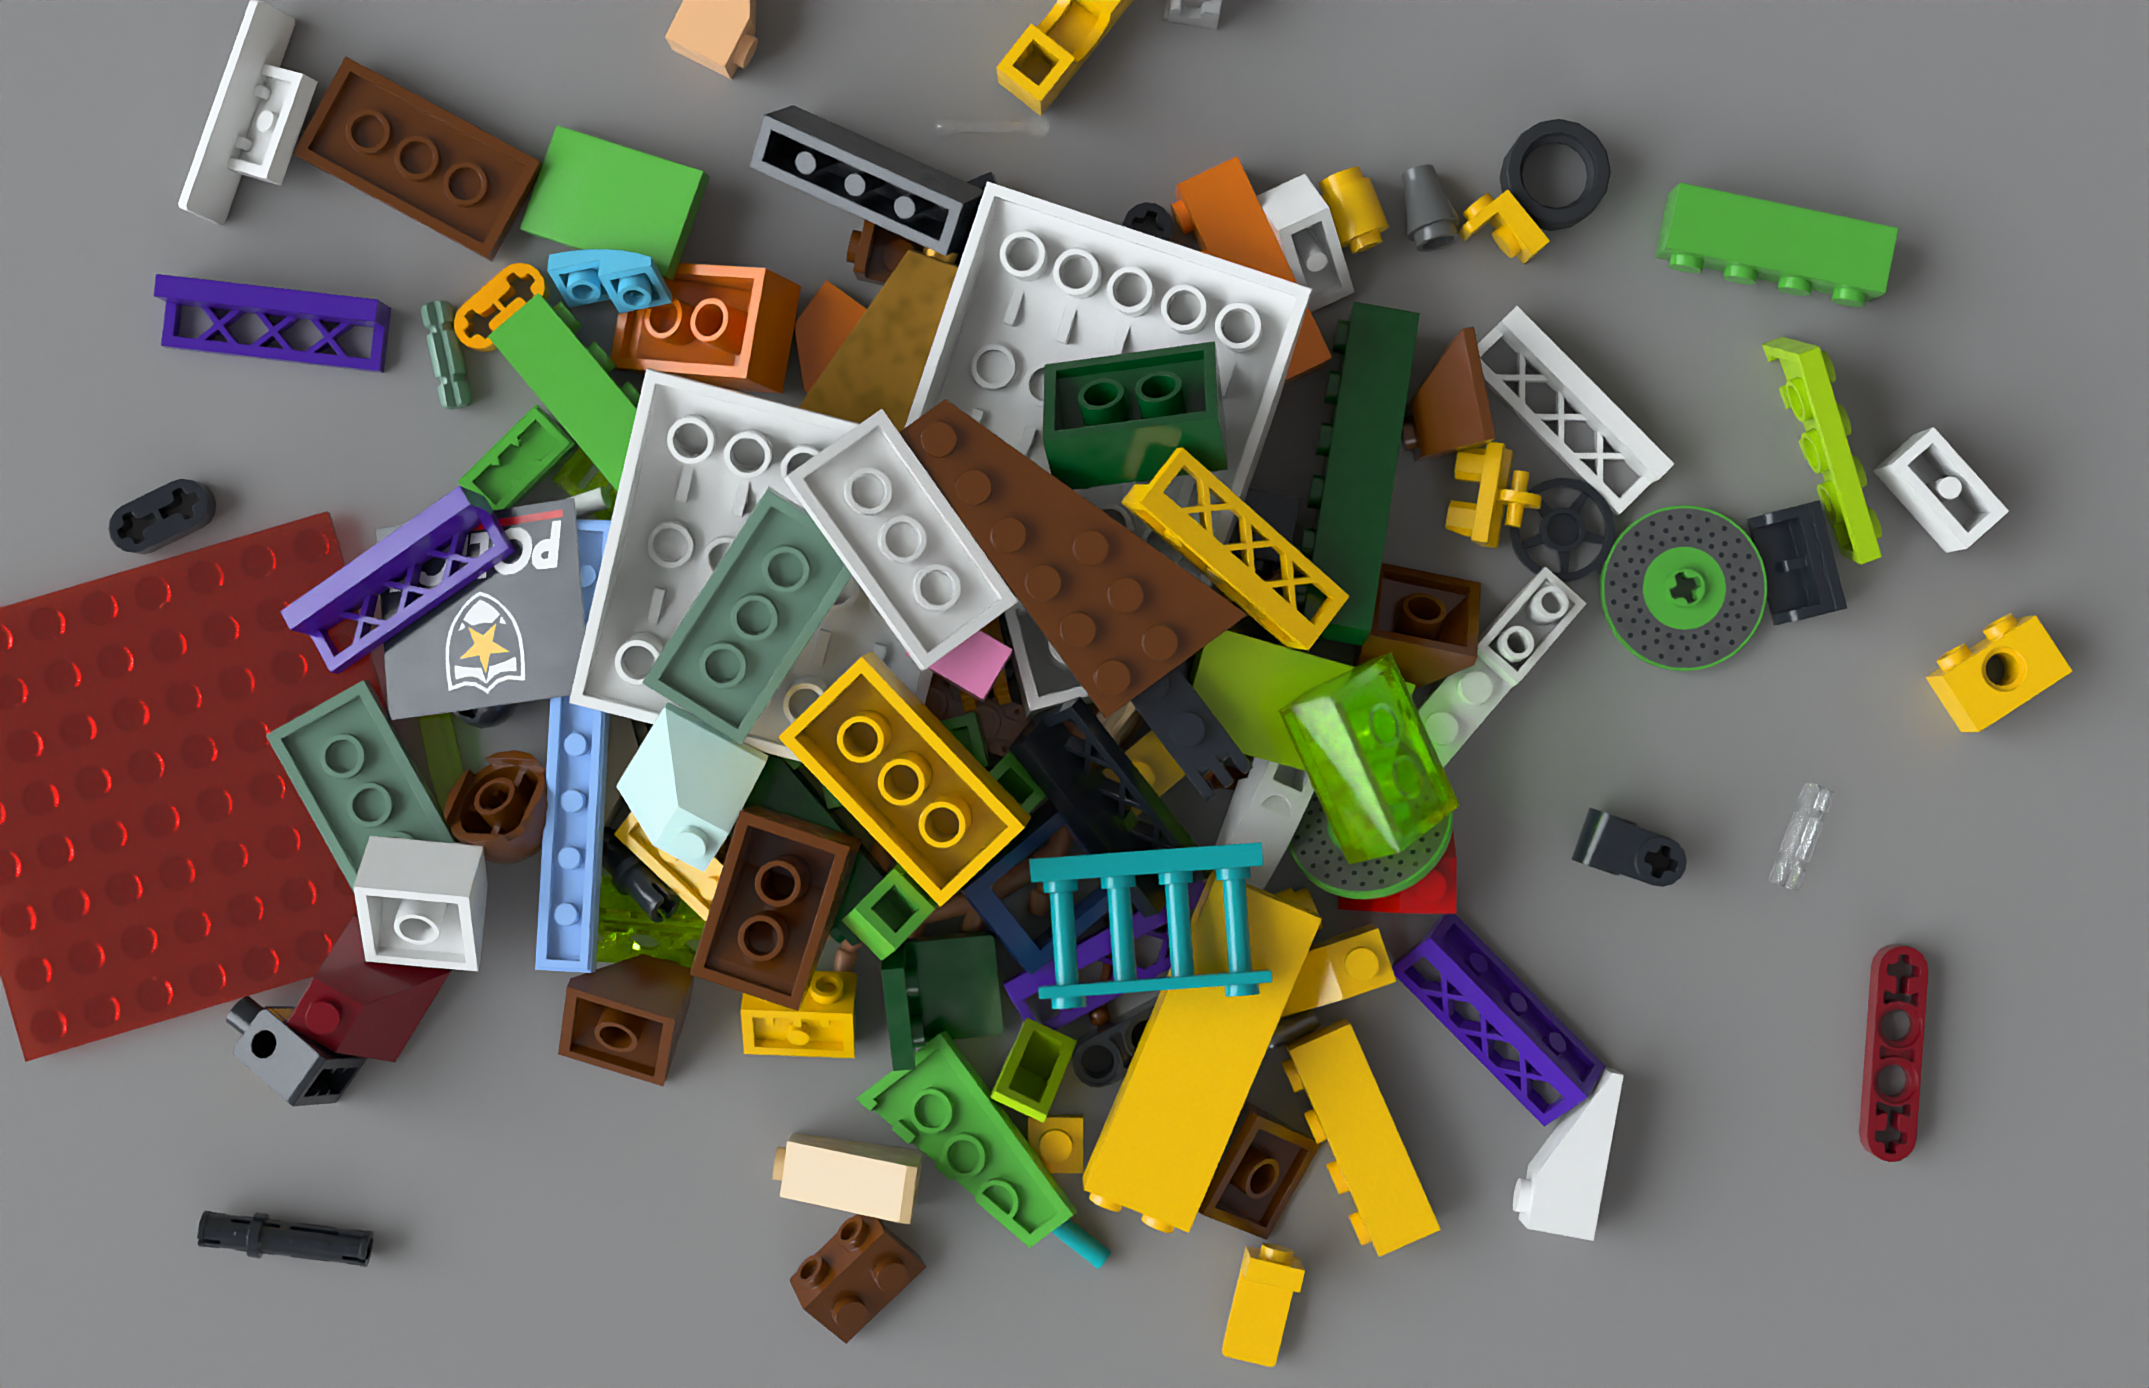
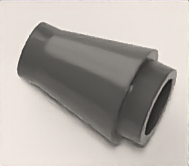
(1429, 212)

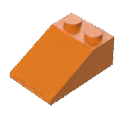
(720, 329)

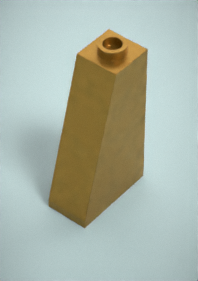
(889, 345)

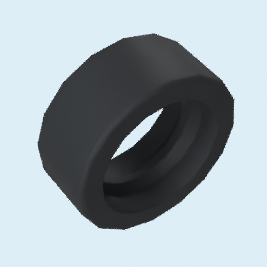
(1581, 141)

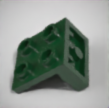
(938, 988)

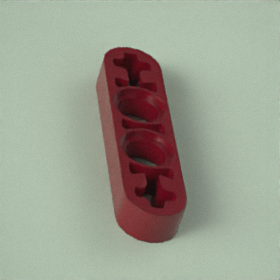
(1905, 1052)

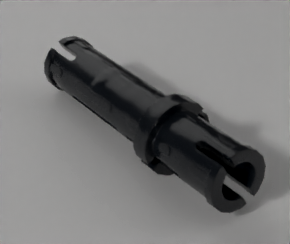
(275, 1237)

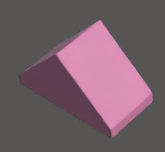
(973, 665)

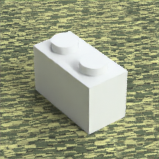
(1940, 490)

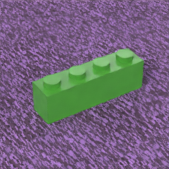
(1776, 244)
(572, 381)

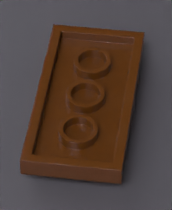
(418, 159)

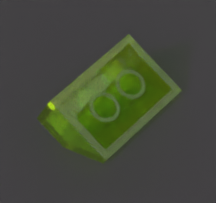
(1370, 760)

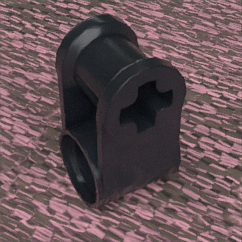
(1621, 849)

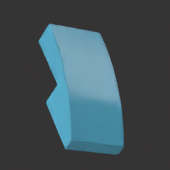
(608, 274)

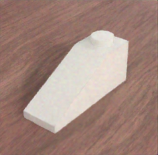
(1570, 1168)

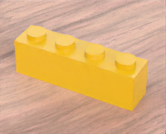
(1361, 1138)

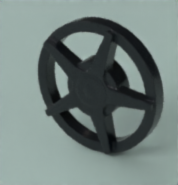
(1565, 530)

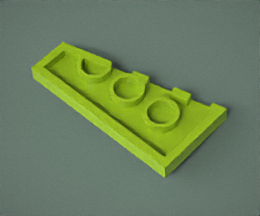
(1826, 445)

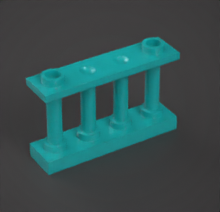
(1175, 872)

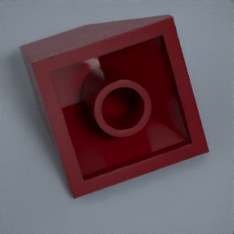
(364, 1004)

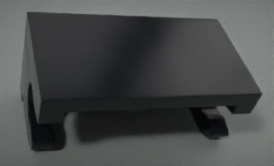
(1797, 563)

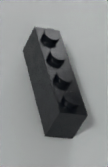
(866, 179)

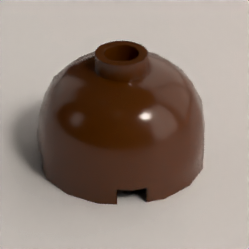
(501, 807)

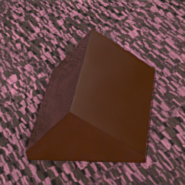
(1257, 1172)

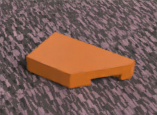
(823, 330)

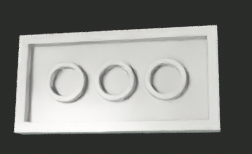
(901, 539)

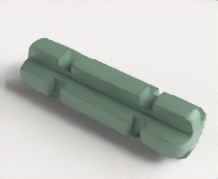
(446, 355)

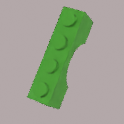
(899, 902)

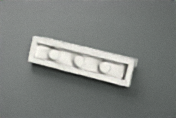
(1584, 398)

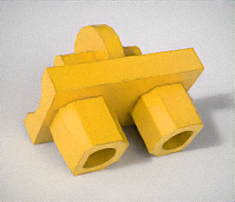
(1492, 471)

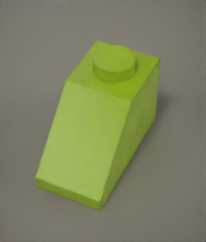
(1033, 1070)

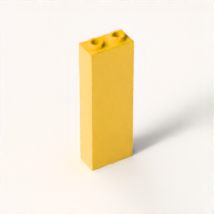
(1196, 1066)

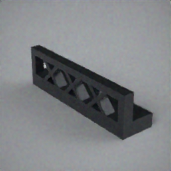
(1094, 804)

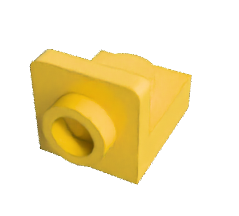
(1514, 228)

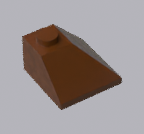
(1450, 405)
(1425, 624)
(627, 1016)

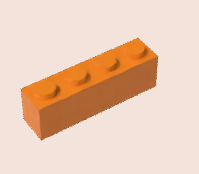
(1233, 227)

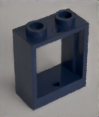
(1027, 952)

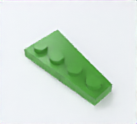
(971, 1139)

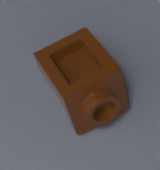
(877, 252)

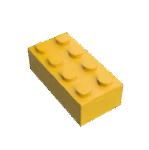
(905, 777)

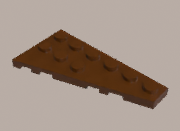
(1090, 584)

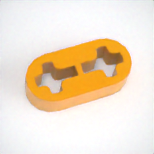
(493, 297)

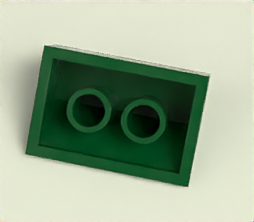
(1129, 413)

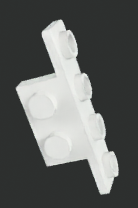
(252, 116)

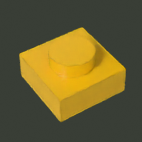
(1058, 1142)

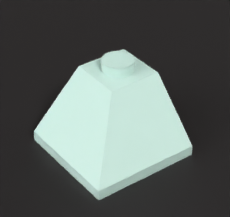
(689, 785)

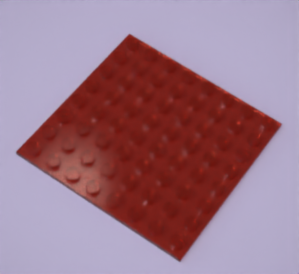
(142, 805)

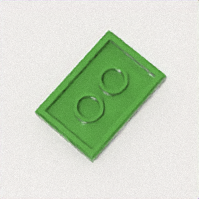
(614, 199)

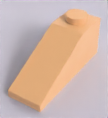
(715, 33)

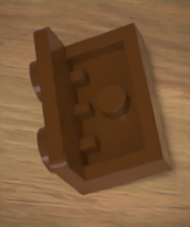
(855, 1275)

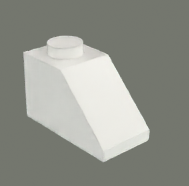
(1308, 240)

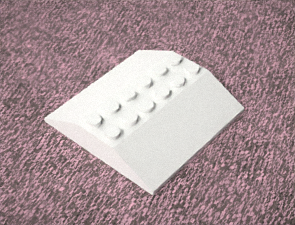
(1074, 287)
(683, 496)

